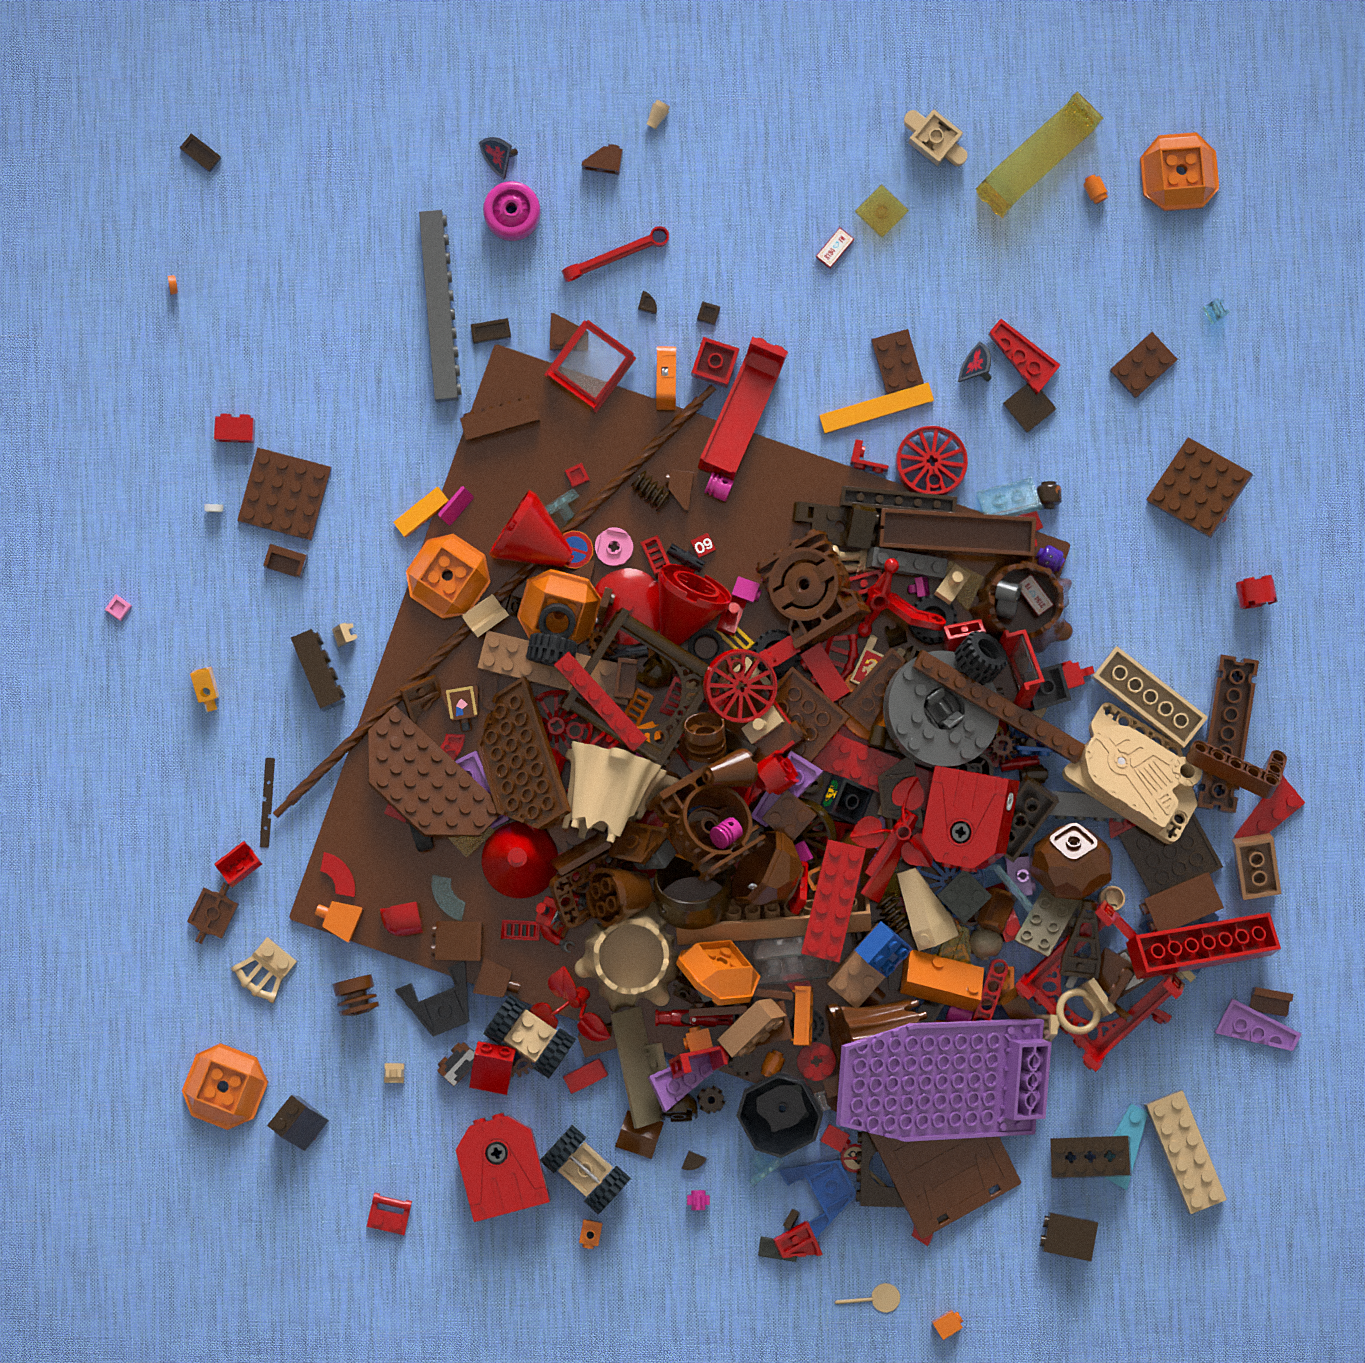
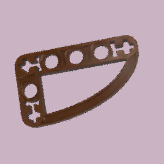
(565, 888)

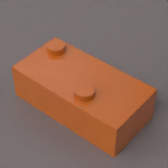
(942, 980)

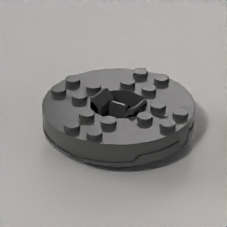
(934, 722)

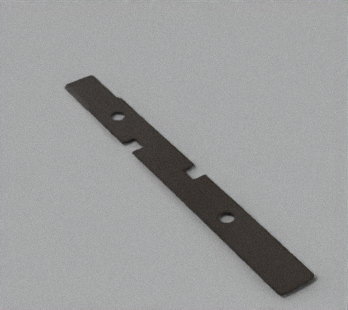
(267, 805)

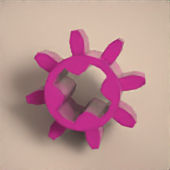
(698, 1199)

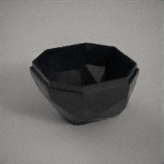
(777, 1130)

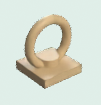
(1095, 1001)

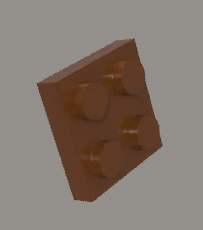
(789, 815)

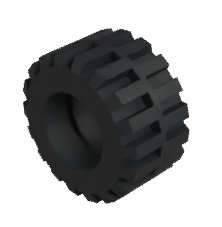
(948, 612)
(766, 639)
(548, 648)
(981, 657)

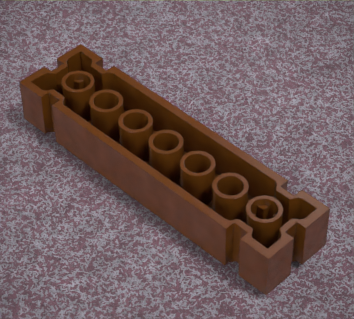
(1228, 726)

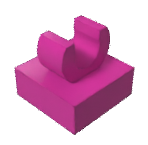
(921, 587)

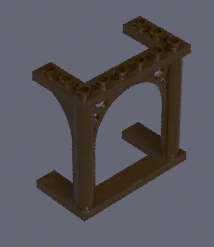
(674, 654)

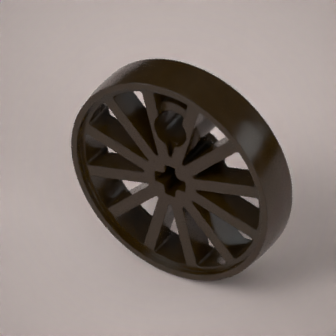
(808, 835)

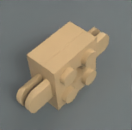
(935, 138)

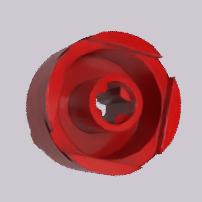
(1256, 592)
(777, 773)

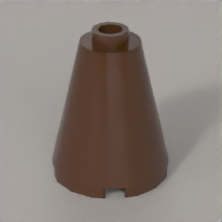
(732, 770)

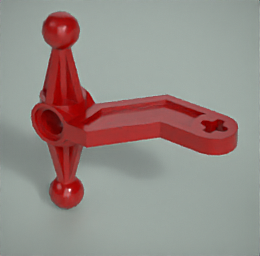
(896, 604)

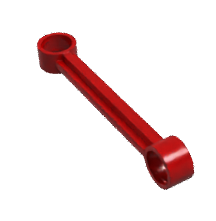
(577, 270)

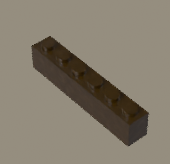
(896, 500)

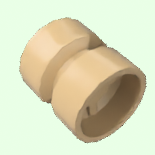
(1113, 896)

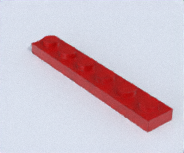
(600, 701)

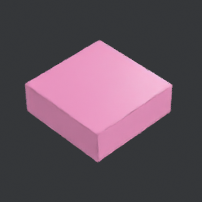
(118, 607)

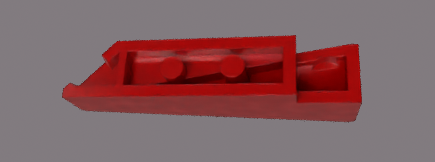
(885, 861)

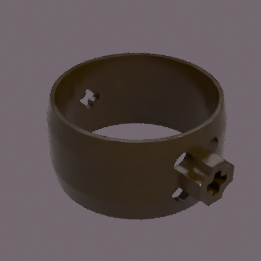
(691, 914)

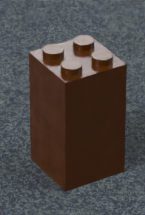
(1181, 904)

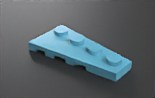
(1131, 1125)

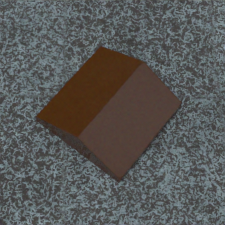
(639, 1140)

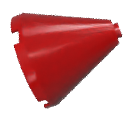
(532, 536)
(688, 601)
(519, 860)

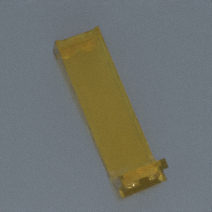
(1039, 154)

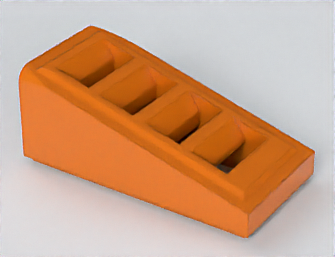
(649, 697)

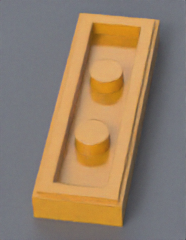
(421, 512)

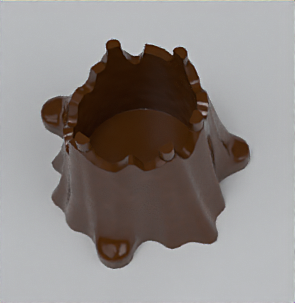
(1040, 630)
(853, 1024)

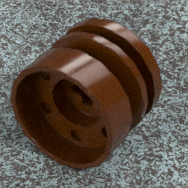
(705, 737)
(355, 995)

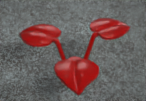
(869, 829)
(563, 986)

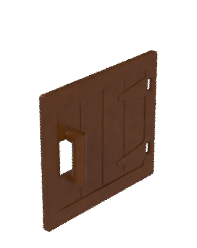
(945, 1176)

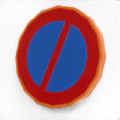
(581, 547)

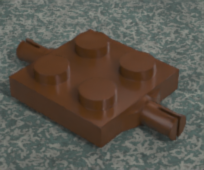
(212, 912)

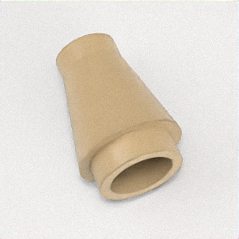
(657, 114)

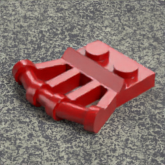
(853, 653)

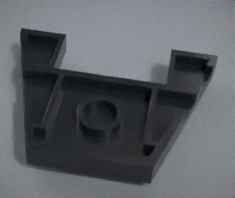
(444, 1009)

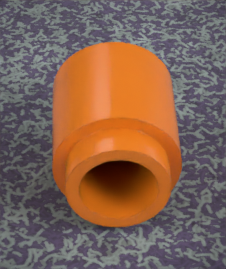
(1095, 189)
(773, 1063)

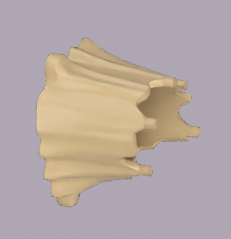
(610, 788)
(631, 960)

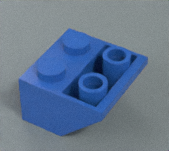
(883, 949)

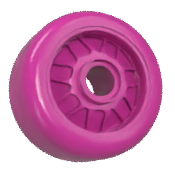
(516, 225)

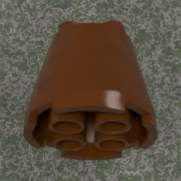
(618, 894)

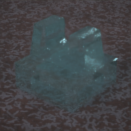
(1215, 310)

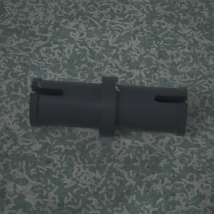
(685, 557)
(630, 653)

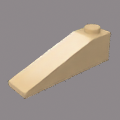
(927, 916)

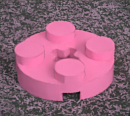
(607, 538)

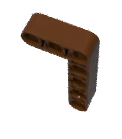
(1237, 771)

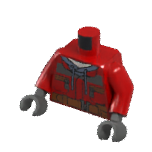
(550, 923)

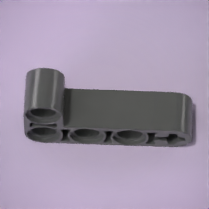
(1008, 598)

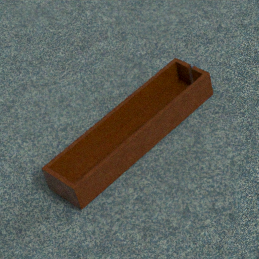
(957, 533)

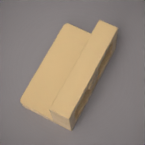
(484, 615)

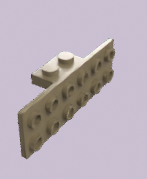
(1047, 922)
(637, 1063)

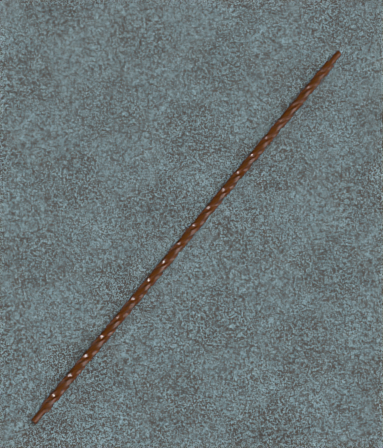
(500, 595)

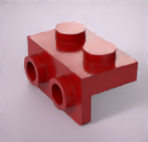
(238, 864)

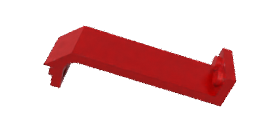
(743, 408)

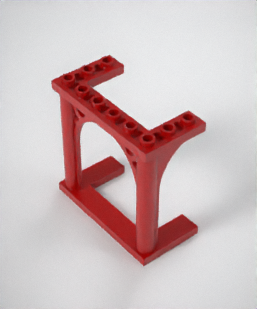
(1032, 983)

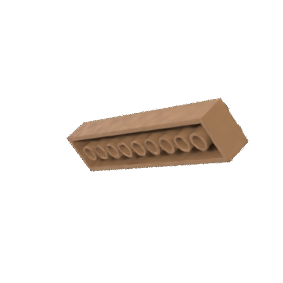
(770, 921)

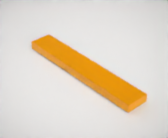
(876, 408)

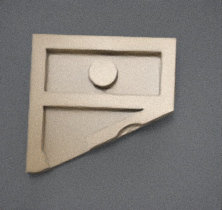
(1051, 1026)

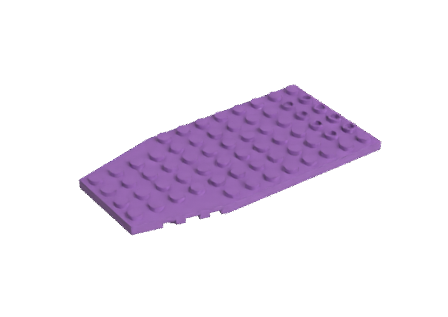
(946, 1080)

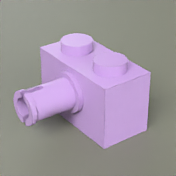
(1020, 874)

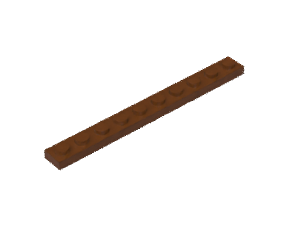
(998, 706)

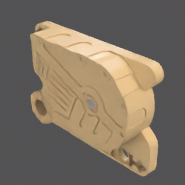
(1136, 774)

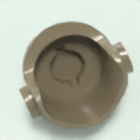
(985, 943)

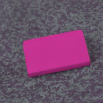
(456, 505)

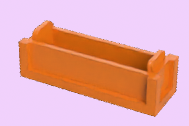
(803, 1015)

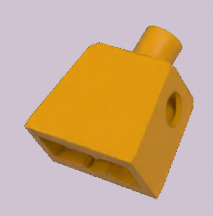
(202, 679)

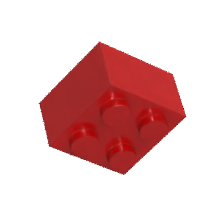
(715, 362)

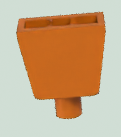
(340, 919)

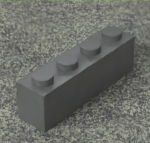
(909, 563)

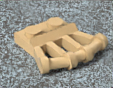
(271, 958)

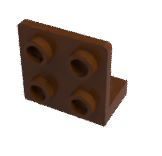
(1114, 974)

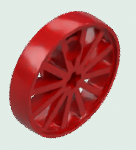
(937, 458)
(737, 677)
(565, 727)

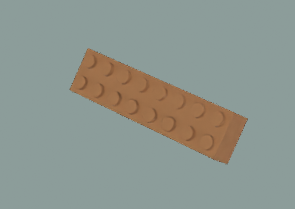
(507, 657)

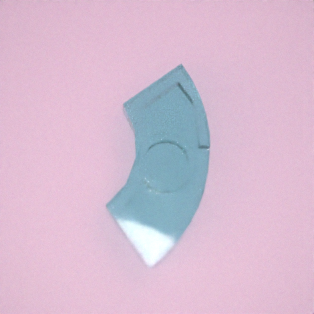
(446, 898)

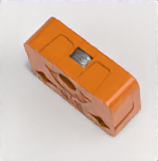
(666, 378)

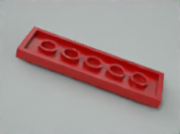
(833, 901)

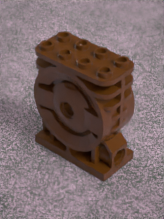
(787, 587)
(688, 831)

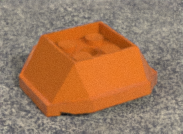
(1167, 187)
(562, 588)
(460, 593)
(719, 971)
(245, 1090)

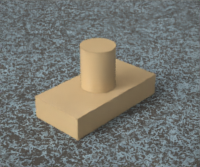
(952, 584)
(762, 726)

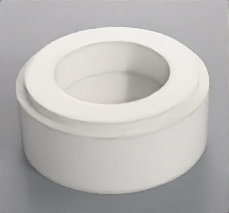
(213, 508)

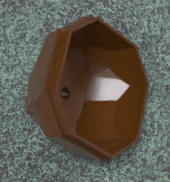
(1071, 862)
(768, 873)

